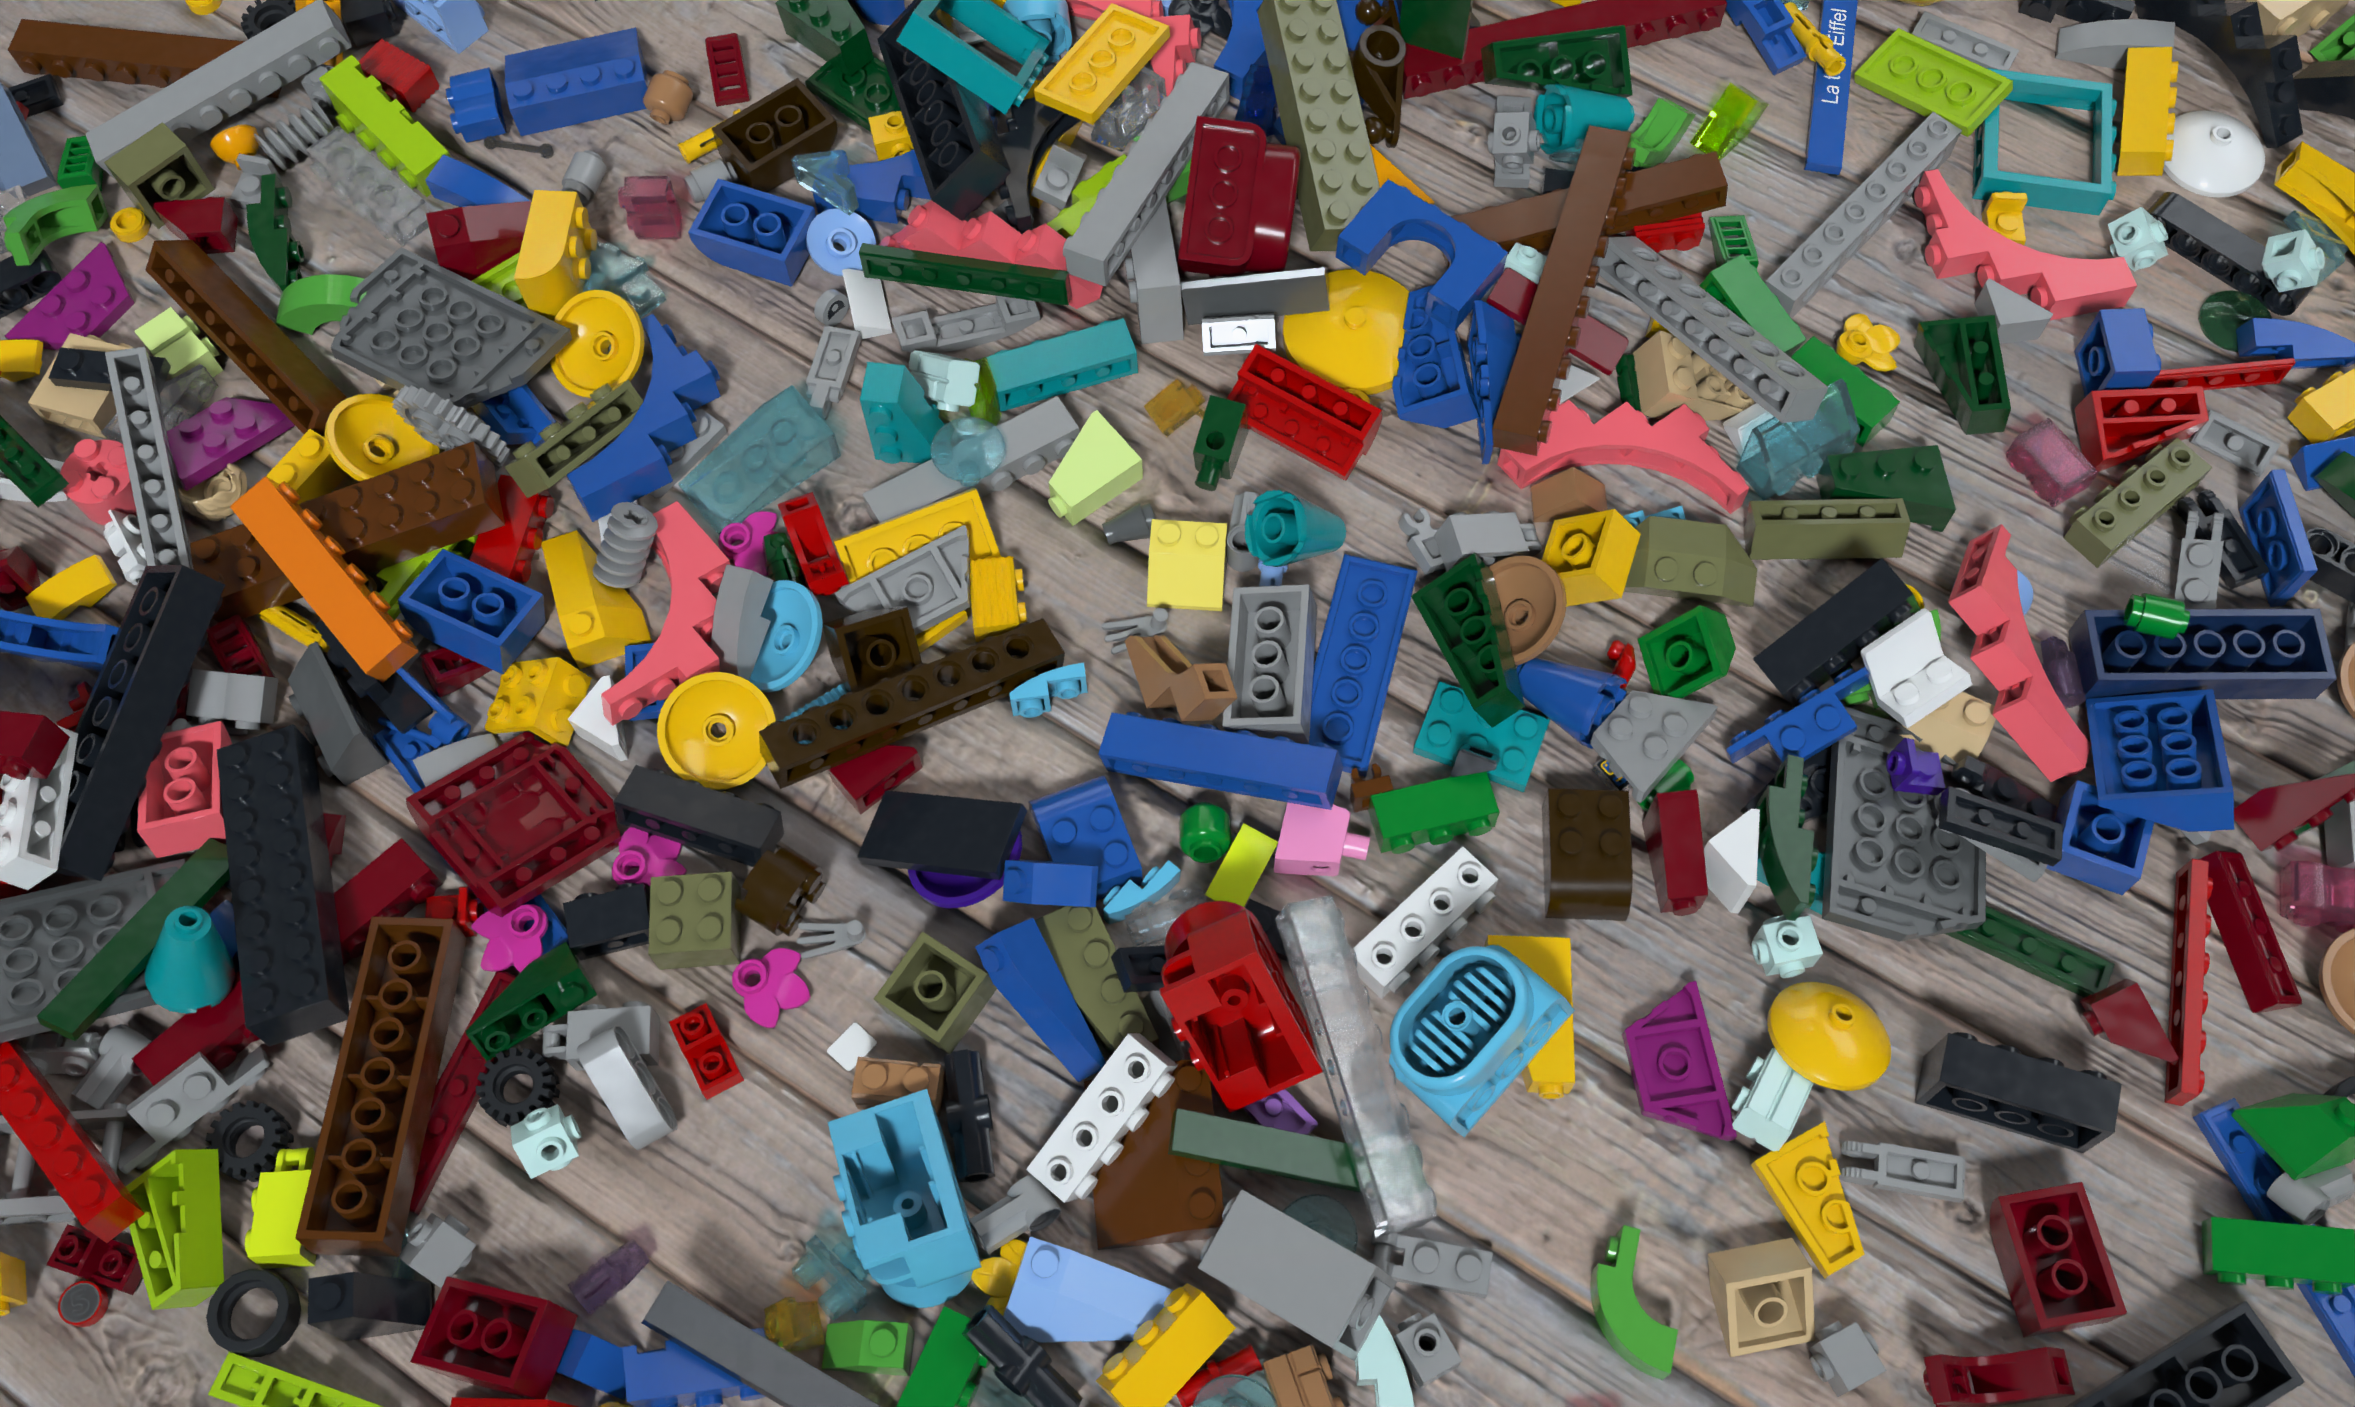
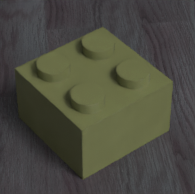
(158, 170)
(694, 920)
(936, 993)

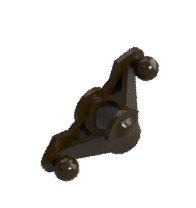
(1380, 68)

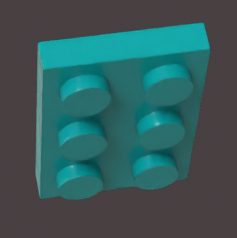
(1454, 722)

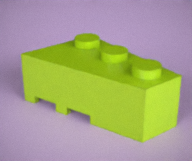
(181, 1228)

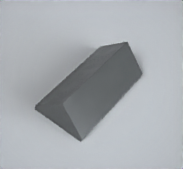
(1257, 294)

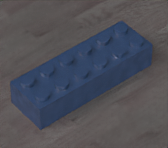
(2221, 650)

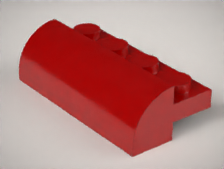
(1305, 412)

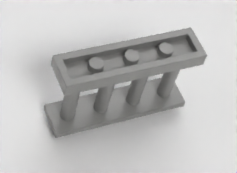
(21, 1206)

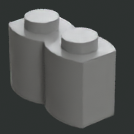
(232, 697)

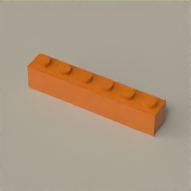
(325, 579)

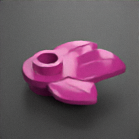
(751, 531)
(651, 854)
(508, 940)
(776, 989)

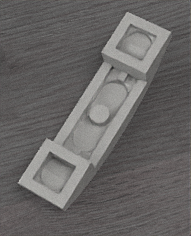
(966, 327)

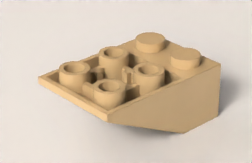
(1675, 376)

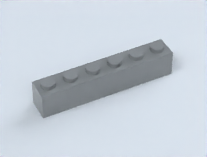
(1030, 444)

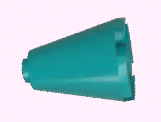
(1568, 111)
(1291, 529)
(189, 963)

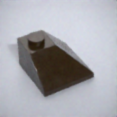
(872, 646)

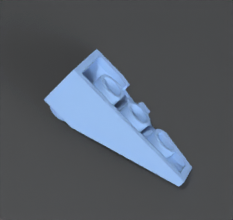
(1078, 1298)

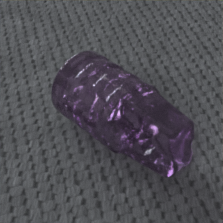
(2062, 671)
(608, 1276)

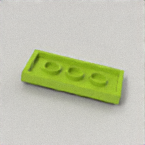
(1933, 81)

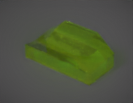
(985, 402)

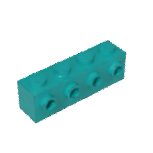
(1063, 364)

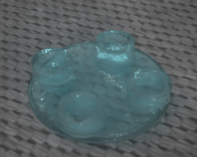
(968, 450)

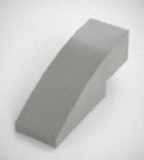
(2108, 41)
(737, 620)

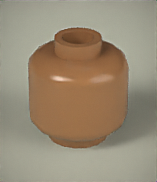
(668, 97)

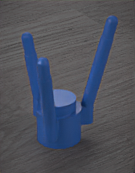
(445, 724)

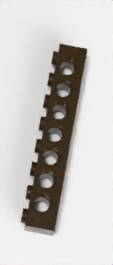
(905, 717)

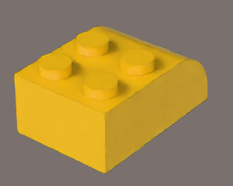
(554, 251)

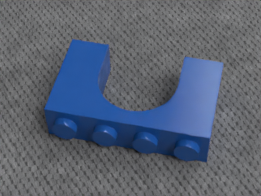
(1400, 216)

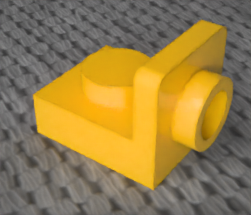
(2005, 216)

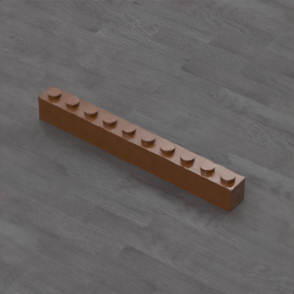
(1563, 291)

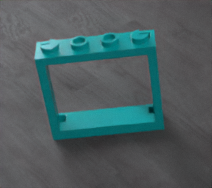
(966, 63)
(2049, 191)

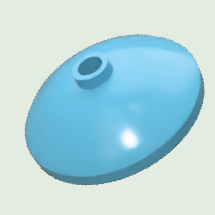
(791, 636)

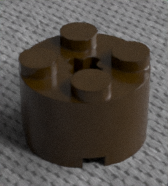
(780, 889)

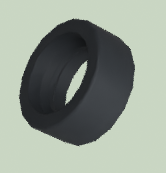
(226, 1298)

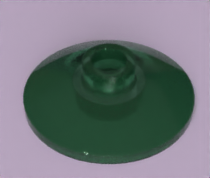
(2226, 312)

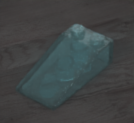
(761, 460)

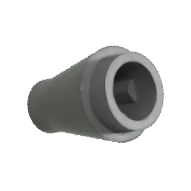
(1130, 525)

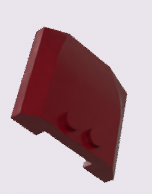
(517, 821)

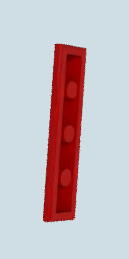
(2225, 375)

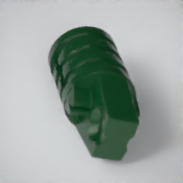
(781, 559)

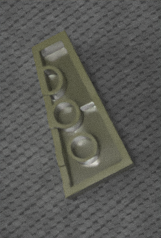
(1084, 959)

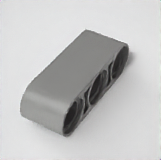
(627, 1087)

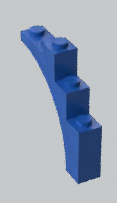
(1243, 46)
(886, 185)
(639, 455)
(56, 640)

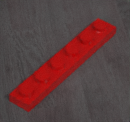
(2188, 970)

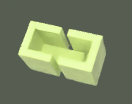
(178, 342)

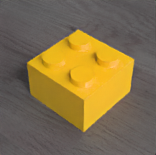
(1592, 555)

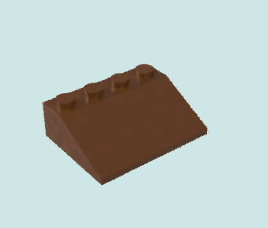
(1154, 1194)

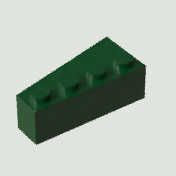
(1577, 59)
(1472, 634)

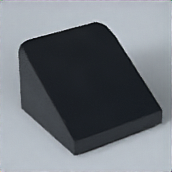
(1474, 760)

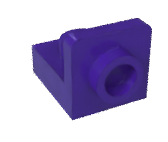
(1914, 770)

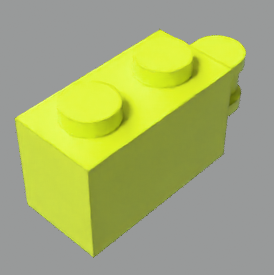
(277, 1212)

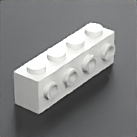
(34, 821)
(1423, 921)
(1102, 1118)

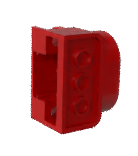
(1235, 1004)

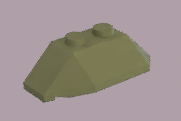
(1691, 563)

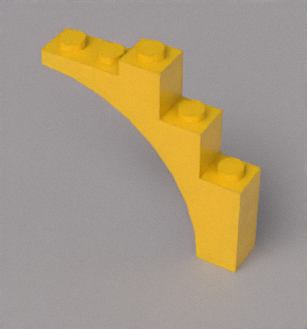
(2322, 188)

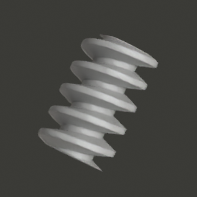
(296, 136)
(625, 545)

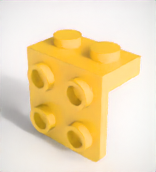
(539, 699)

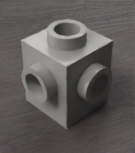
(1514, 139)

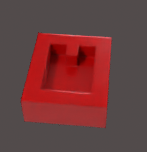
(462, 908)

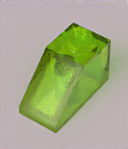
(1729, 121)

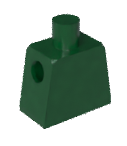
(1219, 441)

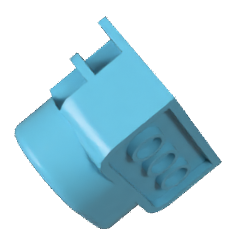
(1472, 1031)
(904, 1201)

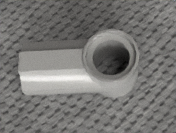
(1240, 560)
(113, 1068)
(2313, 1195)
(1025, 1208)

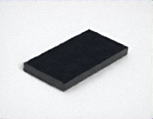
(942, 834)

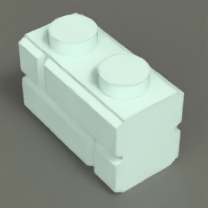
(945, 379)
(1772, 1101)

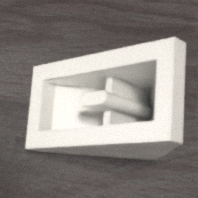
(593, 726)

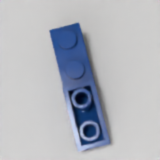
(1770, 30)

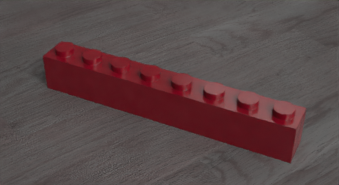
(382, 889)

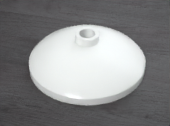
(2214, 154)

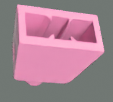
(1316, 840)

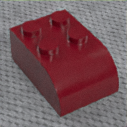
(2054, 1260)
(494, 1338)

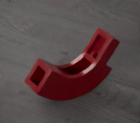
(1998, 1378)

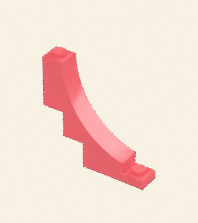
(2026, 703)

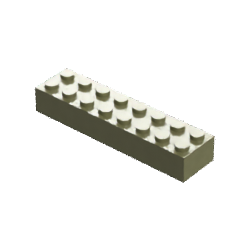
(1319, 114)

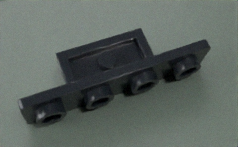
(393, 696)

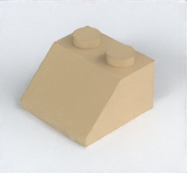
(1955, 728)
(1762, 1296)

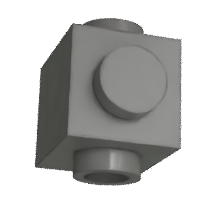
(438, 1248)
(1845, 1357)
(1426, 1365)

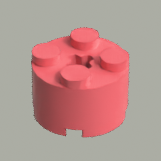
(99, 479)

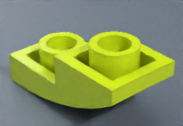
(1242, 866)

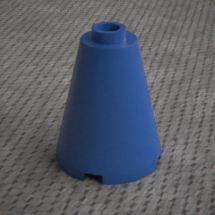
(1571, 695)

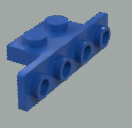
(515, 415)
(1808, 727)

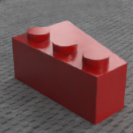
(2132, 422)

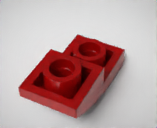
(706, 1051)

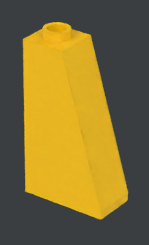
(1553, 1068)

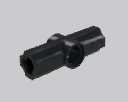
(969, 1116)
(1019, 1361)

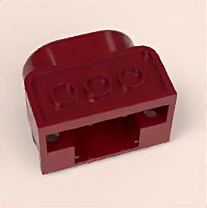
(1237, 201)

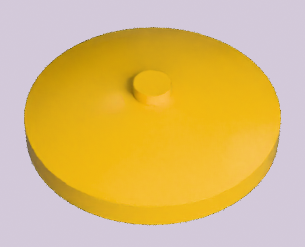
(1358, 337)

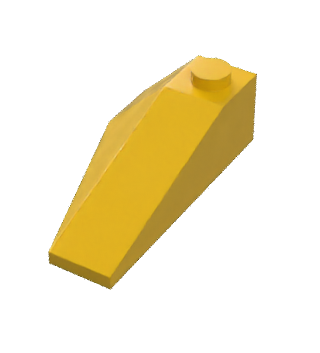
(592, 615)

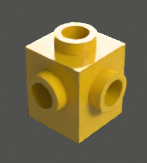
(890, 135)

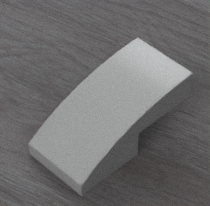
(451, 757)

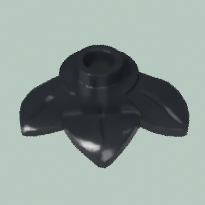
(1205, 14)

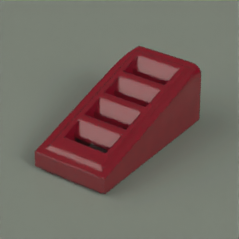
(722, 50)
(232, 635)
(454, 677)

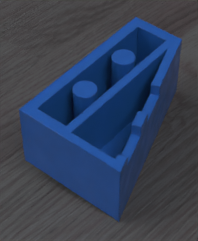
(679, 1378)

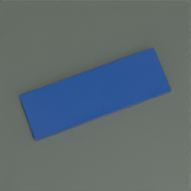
(1358, 657)

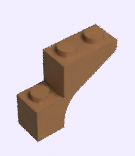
(1172, 681)

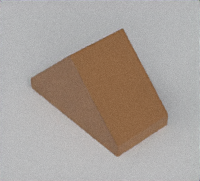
(1567, 496)

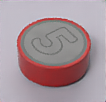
(83, 1304)

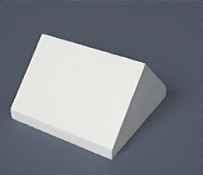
(1733, 860)

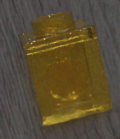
(1175, 406)
(794, 1324)

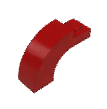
(813, 545)

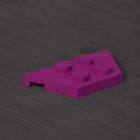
(80, 304)
(222, 436)
(1678, 1067)

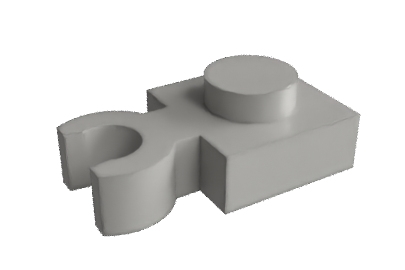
(1422, 541)

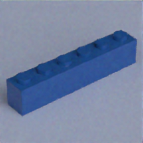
(1222, 759)

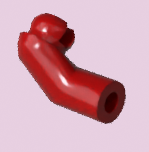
(1625, 658)

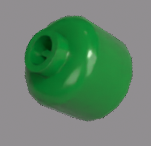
(1204, 832)

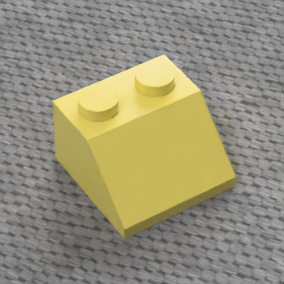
(1186, 565)

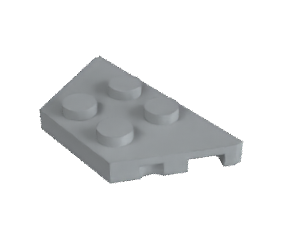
(927, 581)
(1649, 736)

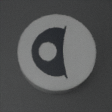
(831, 307)

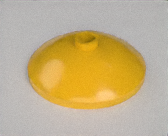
(595, 322)
(368, 427)
(686, 729)
(1829, 1036)

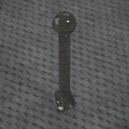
(545, 150)

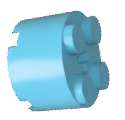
(1046, 18)

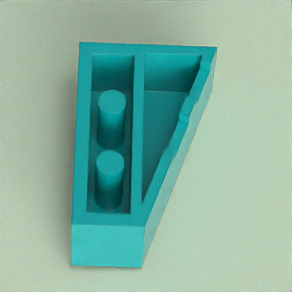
(898, 415)

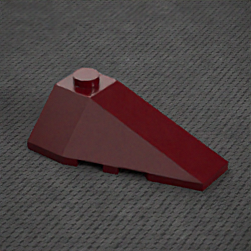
(477, 237)

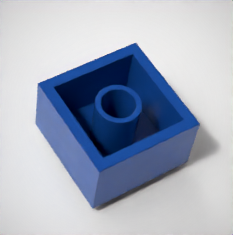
(2117, 352)
(2100, 843)

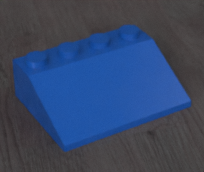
(576, 81)
(2162, 759)

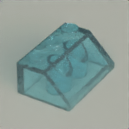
(1786, 452)

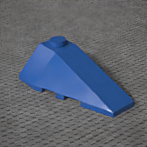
(1491, 354)
(1432, 371)
(1036, 989)

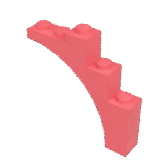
(1174, 53)
(989, 239)
(2055, 282)
(1626, 438)
(681, 651)

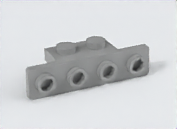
(181, 1099)

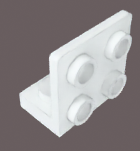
(1911, 671)

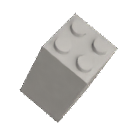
(1297, 1273)

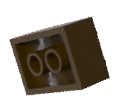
(772, 133)
(1587, 854)

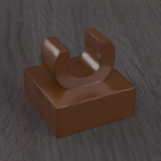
(1362, 789)

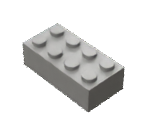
(1272, 661)

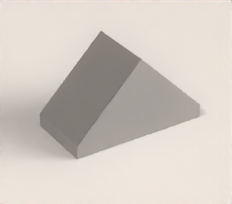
(2015, 316)

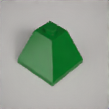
(1688, 652)
(2302, 1131)

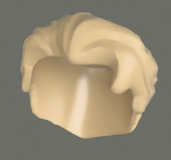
(216, 494)

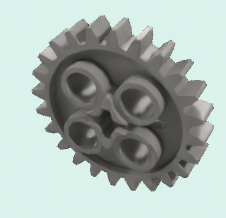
(448, 424)

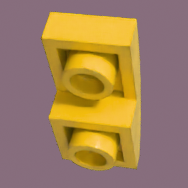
(20, 359)
(75, 586)

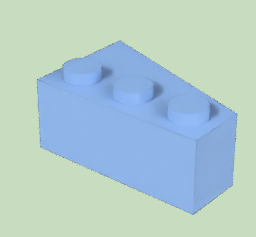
(452, 21)

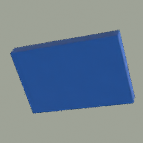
(2279, 537)

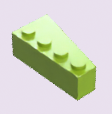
(382, 124)

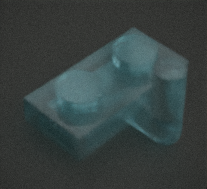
(2323, 237)

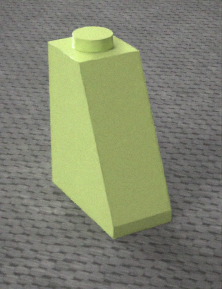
(1093, 471)

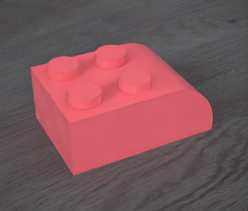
(184, 792)

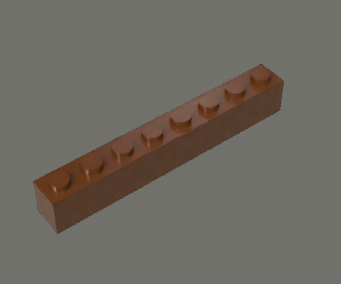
(112, 53)
(1649, 198)
(244, 333)

